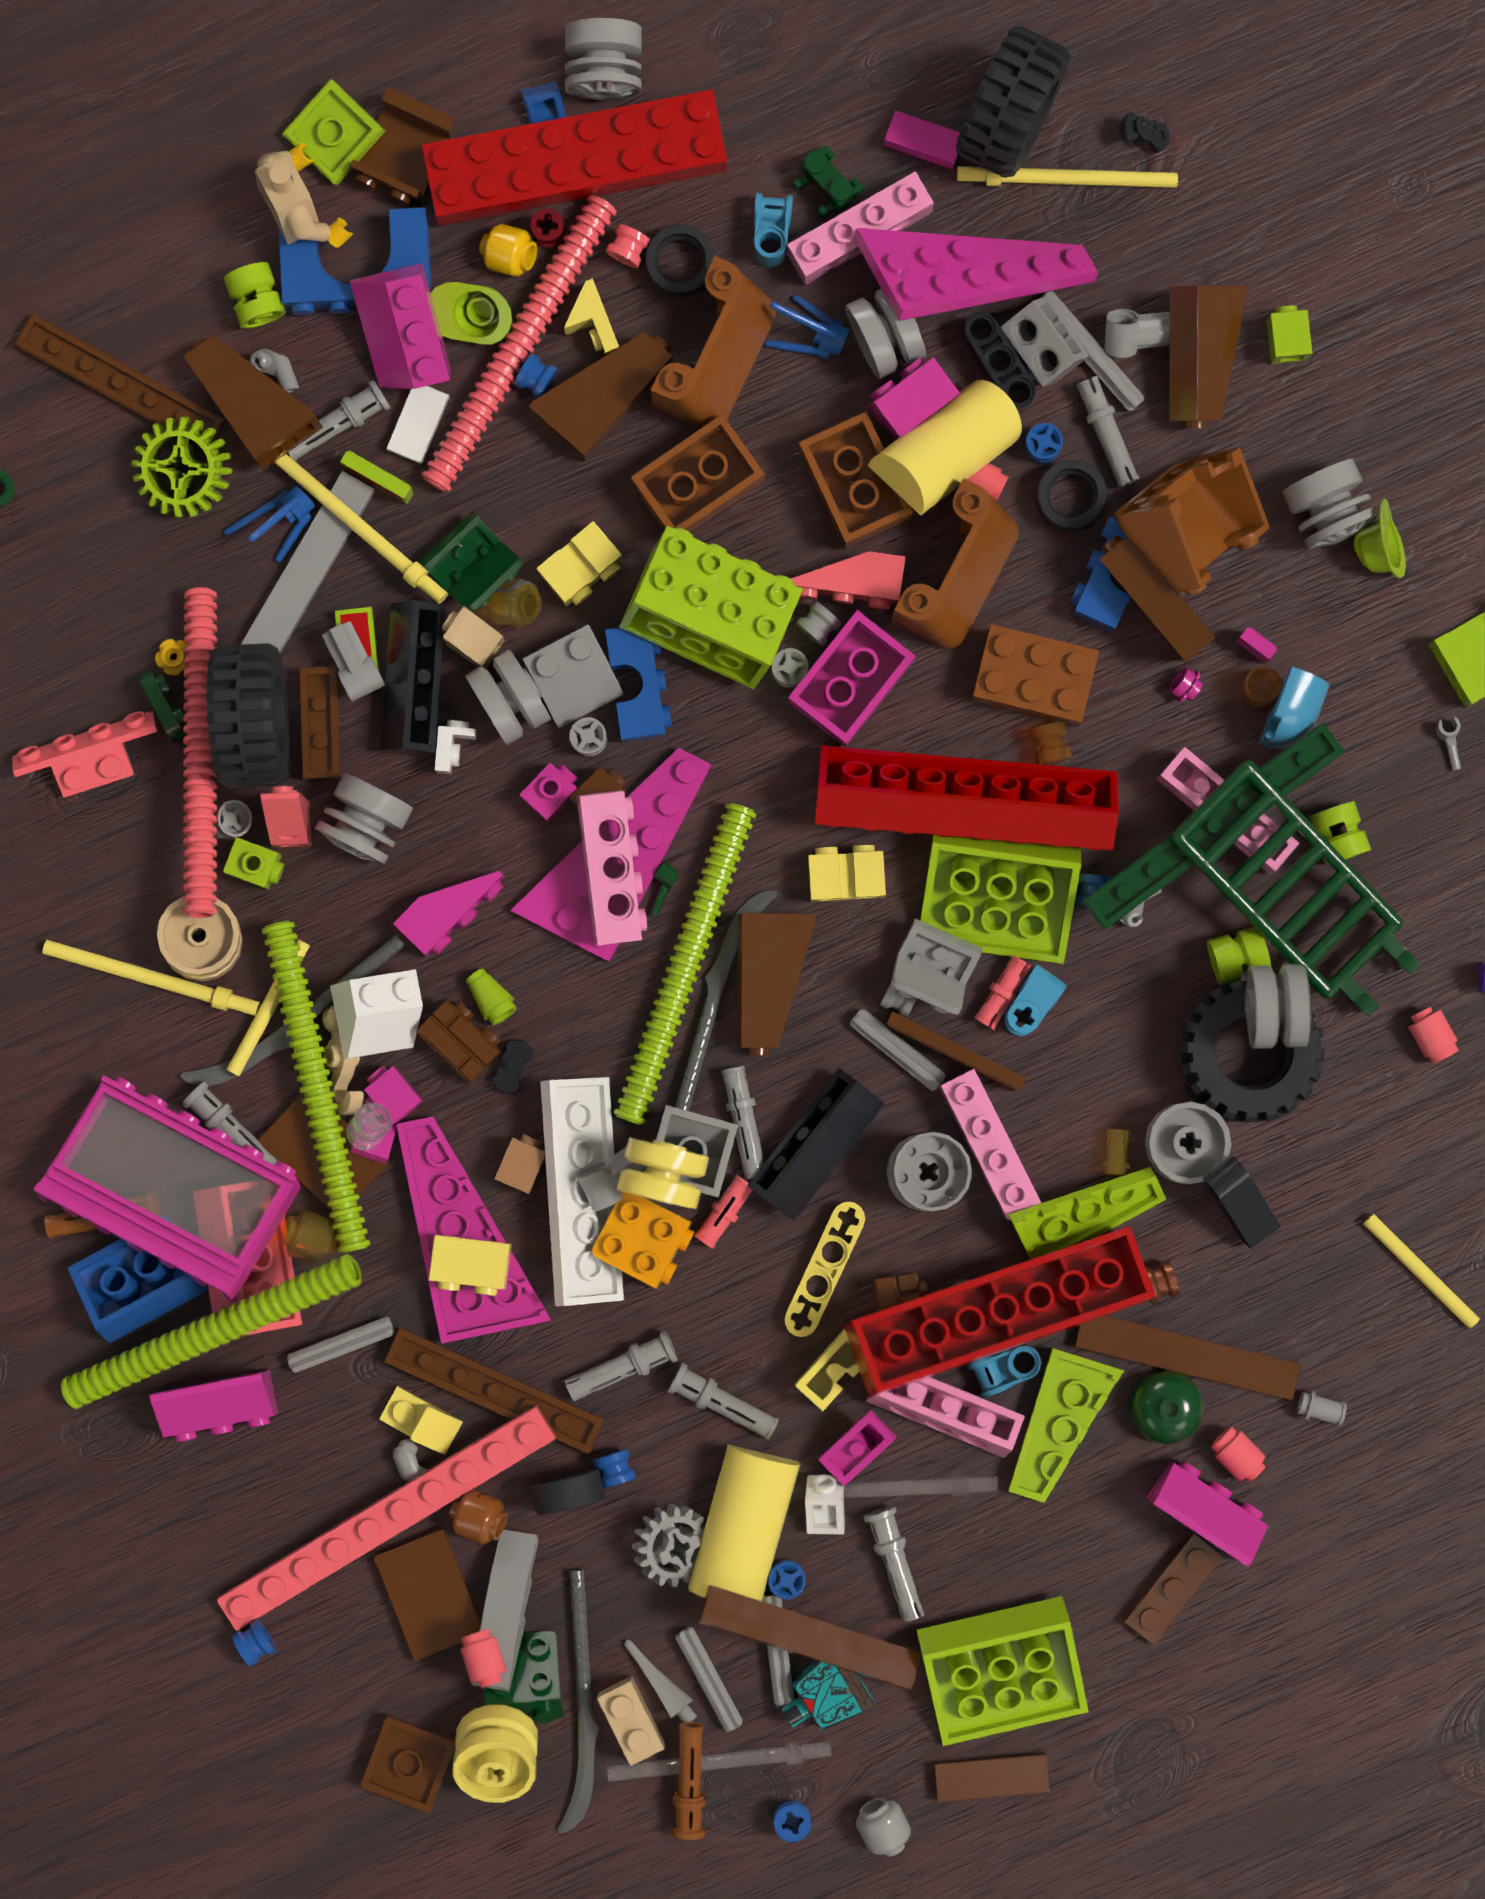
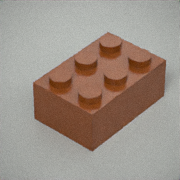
(698, 477)
(850, 490)
(1035, 675)

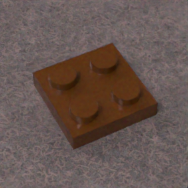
(408, 1764)

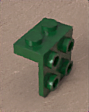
(471, 563)
(535, 1680)

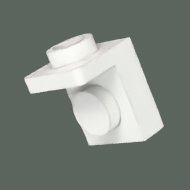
(447, 752)
(824, 1505)

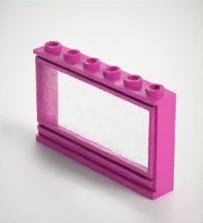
(170, 1186)

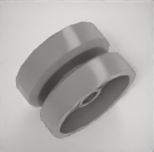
(882, 332)
(508, 697)
(1277, 1006)
(1209, 1138)

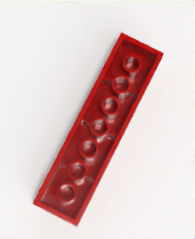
(575, 157)
(967, 798)
(999, 1311)

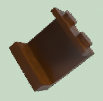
(397, 157)

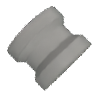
(818, 624)
(789, 661)
(586, 728)
(897, 1001)

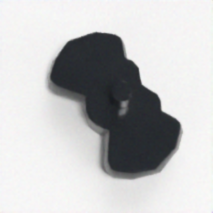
(1144, 131)
(512, 1066)

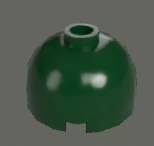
(1165, 1406)

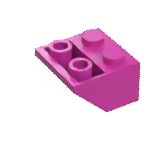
(912, 399)

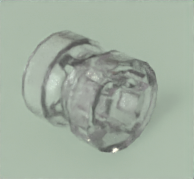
(373, 1119)

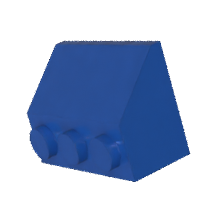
(129, 1288)

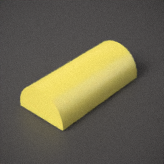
(949, 445)
(744, 1523)

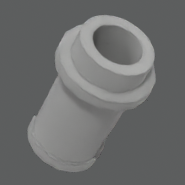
(1321, 1408)

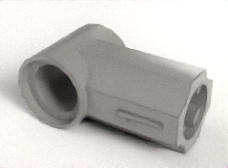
(1129, 331)
(355, 668)
(601, 1180)

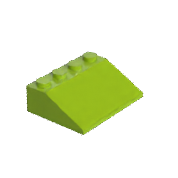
(1003, 895)
(1003, 1670)

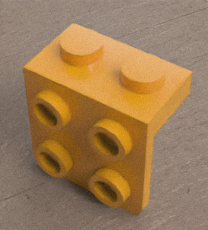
(643, 1239)

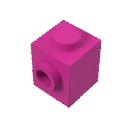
(550, 791)
(393, 1093)

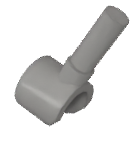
(1450, 741)

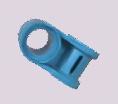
(771, 222)
(1037, 997)
(1003, 1370)

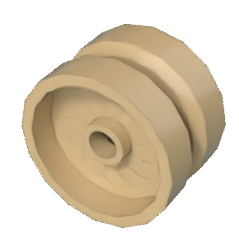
(204, 959)

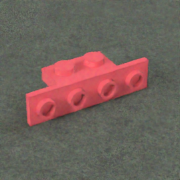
(90, 757)

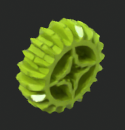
(151, 465)

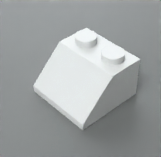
(377, 1013)

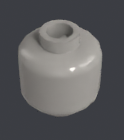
(883, 1827)

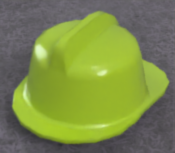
(471, 312)
(1381, 545)

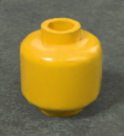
(508, 250)

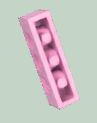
(834, 240)
(1195, 781)
(592, 811)
(989, 1143)
(954, 1414)

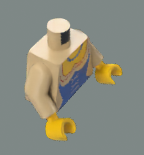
(290, 200)

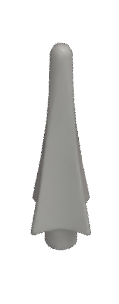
(671, 1696)

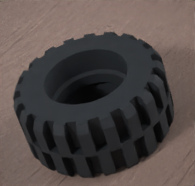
(1013, 101)
(248, 715)
(1221, 1094)

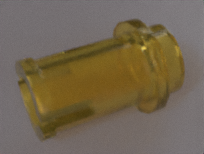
(1116, 1152)

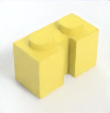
(580, 565)
(846, 875)
(470, 1263)
(821, 1378)

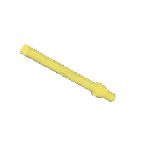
(1072, 177)
(413, 573)
(220, 997)

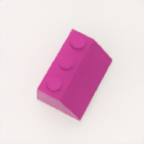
(401, 328)
(215, 1405)
(1209, 1511)

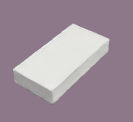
(418, 423)

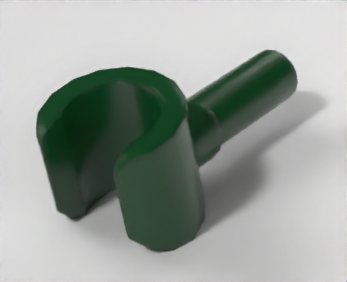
(667, 877)

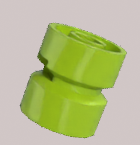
(253, 282)
(1347, 844)
(1233, 956)

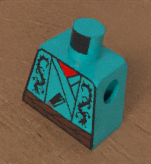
(827, 1696)

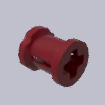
(555, 236)

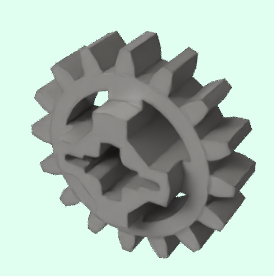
(658, 1541)

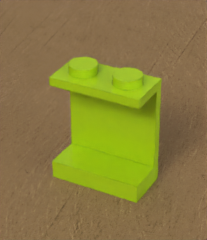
(1463, 659)

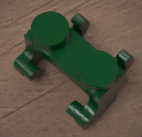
(828, 180)

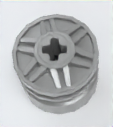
(602, 58)
(1330, 504)
(364, 819)
(950, 1172)

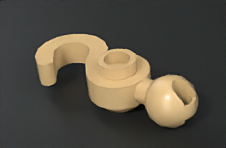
(342, 1068)

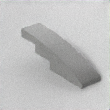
(508, 1597)

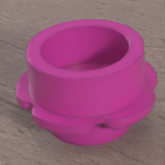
(1186, 685)

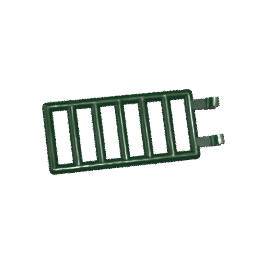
(1255, 912)

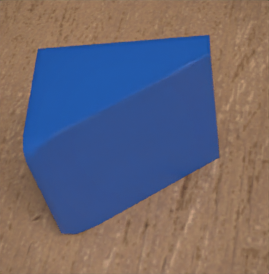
(543, 103)

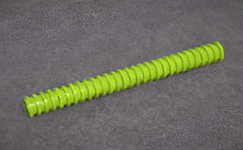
(685, 963)
(315, 1086)
(211, 1331)

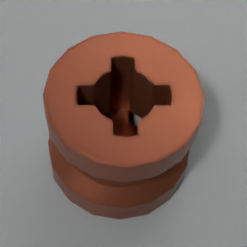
(1163, 1281)

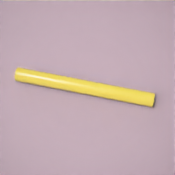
(259, 1023)
(1421, 1271)

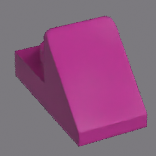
(857, 1448)

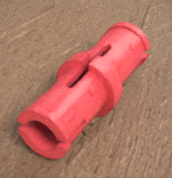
(1003, 992)
(708, 1232)

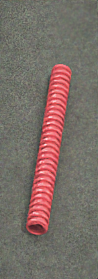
(519, 343)
(199, 764)

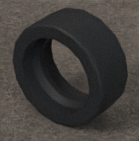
(660, 241)
(1083, 470)
(567, 1492)

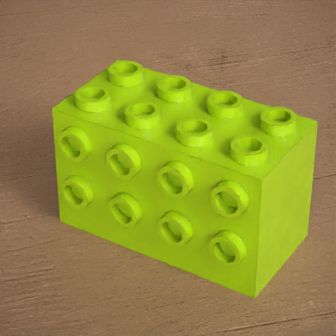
(711, 607)

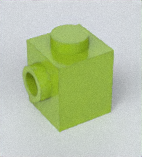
(254, 864)

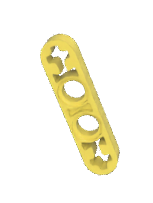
(821, 1267)

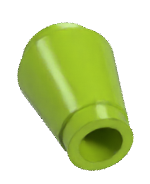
(491, 997)

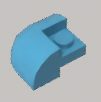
(1295, 709)

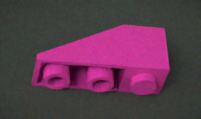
(440, 912)

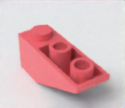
(863, 577)
(287, 817)

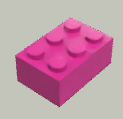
(851, 678)

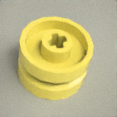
(662, 1173)
(495, 1753)

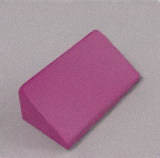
(922, 139)

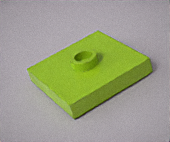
(334, 131)

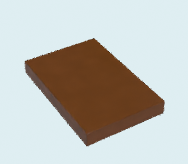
(291, 1144)
(428, 1594)

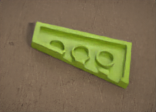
(1085, 1213)
(1064, 1408)

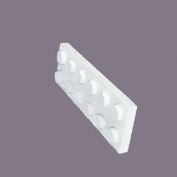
(576, 1137)

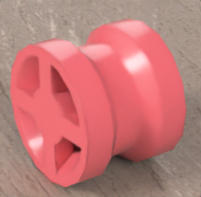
(628, 246)

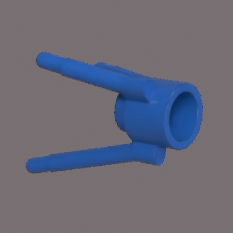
(829, 333)
(291, 505)

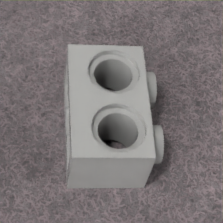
(1051, 335)

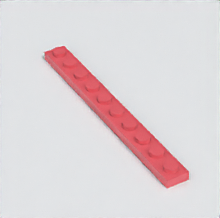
(386, 1517)

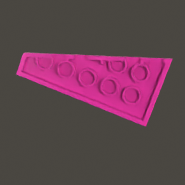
(952, 272)
(659, 808)
(451, 1206)

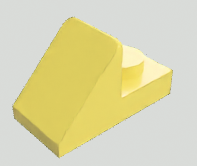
(590, 312)
(421, 1420)

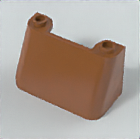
(728, 355)
(1194, 517)
(950, 612)

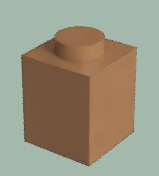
(522, 1163)

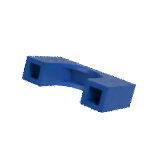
(308, 285)

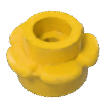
(163, 659)

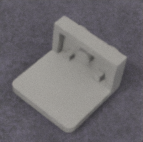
(934, 967)

